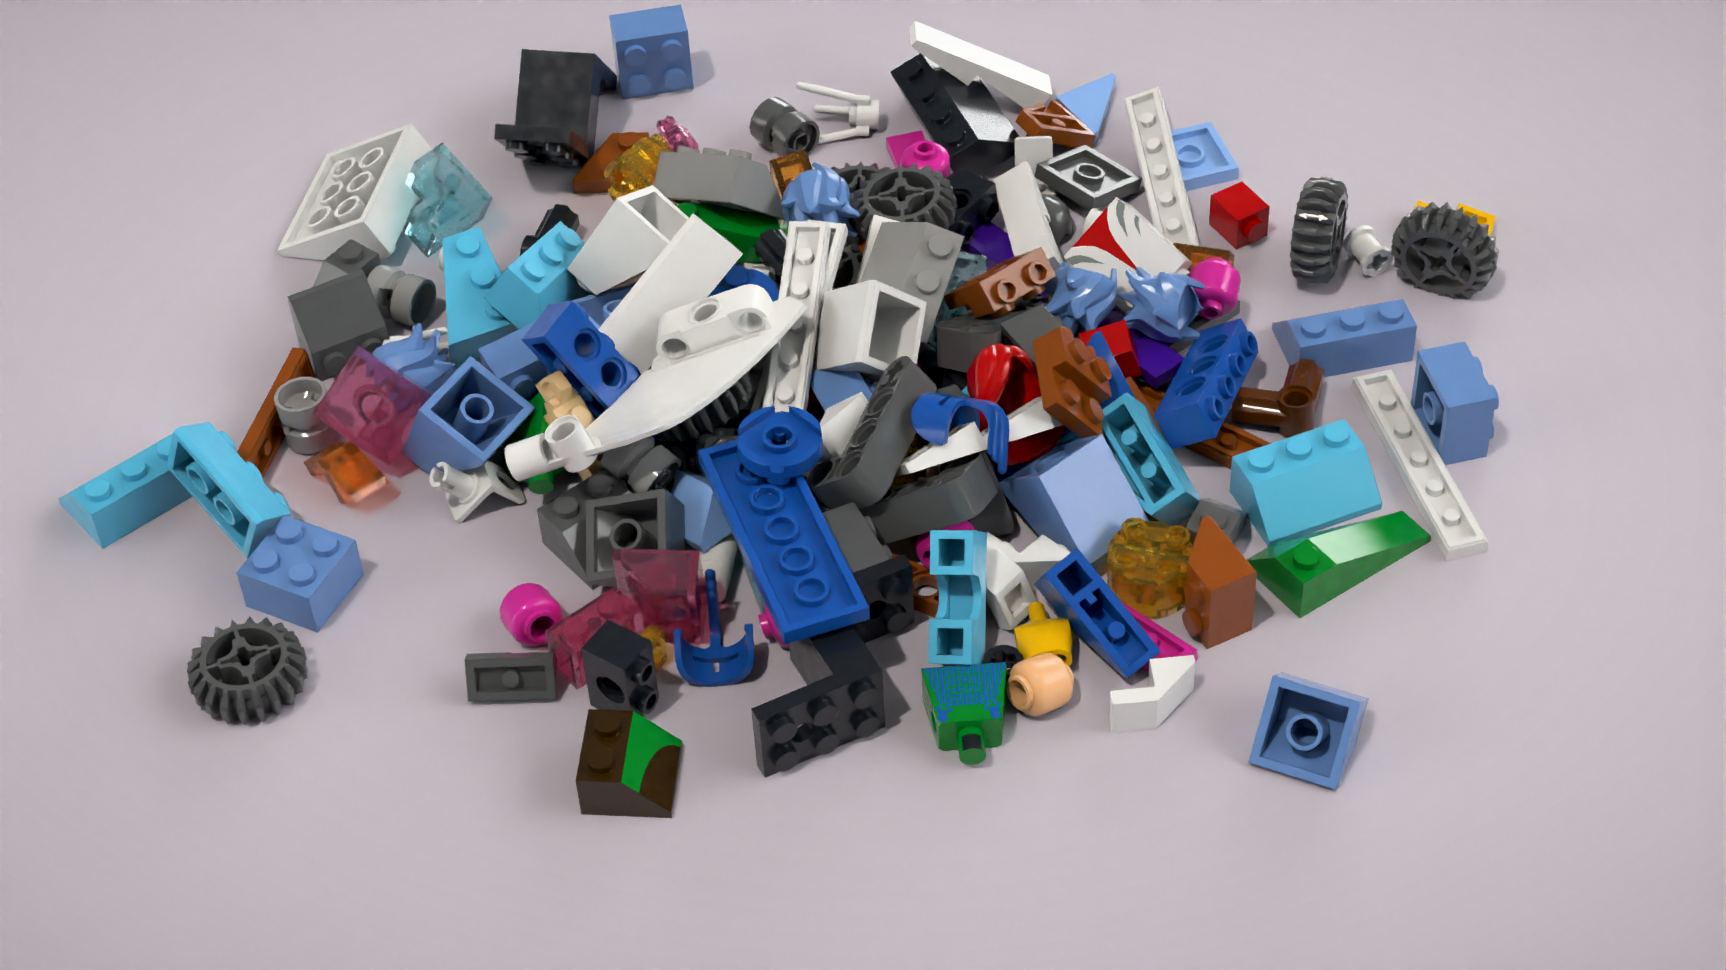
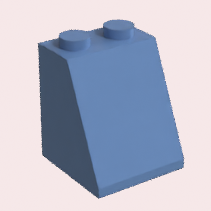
(465, 420)
(1075, 496)

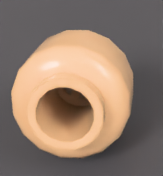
(1040, 684)

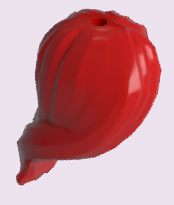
(1010, 380)

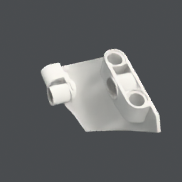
(699, 357)

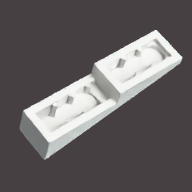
(967, 61)
(1026, 213)
(968, 439)

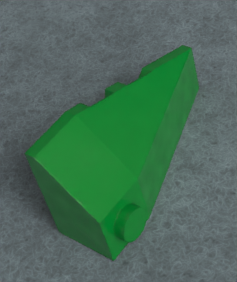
(736, 226)
(1326, 563)

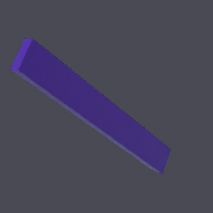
(1156, 359)

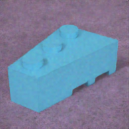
(468, 277)
(1147, 460)

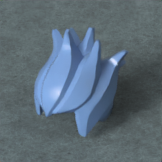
(820, 197)
(1081, 297)
(1162, 305)
(419, 358)

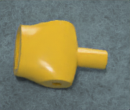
(1044, 635)

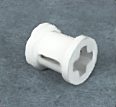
(1364, 245)

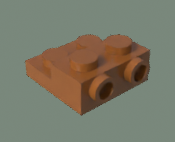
(1003, 284)
(1072, 381)

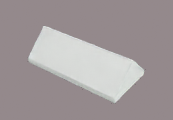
(679, 276)

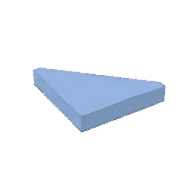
(1090, 102)

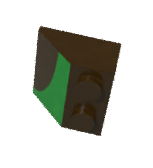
(627, 766)

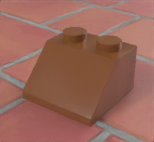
(1217, 588)

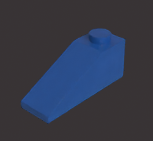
(1096, 613)

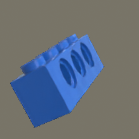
(553, 343)
(1206, 384)

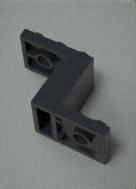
(556, 107)
(841, 678)

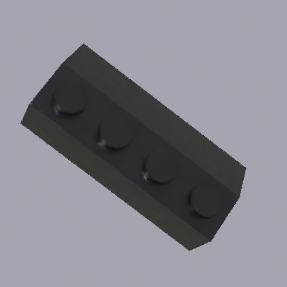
(957, 115)

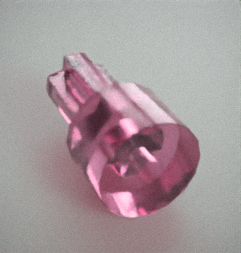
(675, 134)

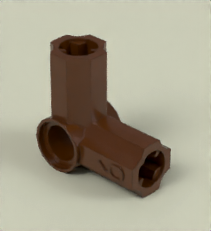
(1287, 409)

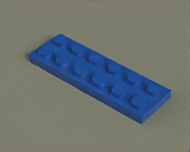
(785, 547)

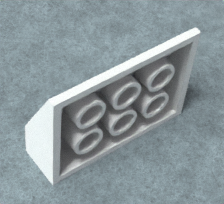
(358, 197)

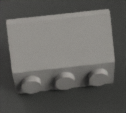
(718, 180)
(915, 261)

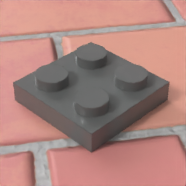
(1087, 177)

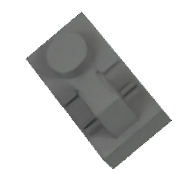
(510, 676)

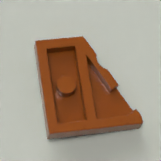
(1055, 122)
(591, 176)

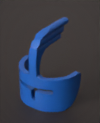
(936, 411)
(697, 663)

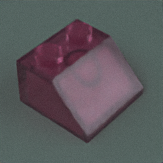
(372, 405)
(666, 589)

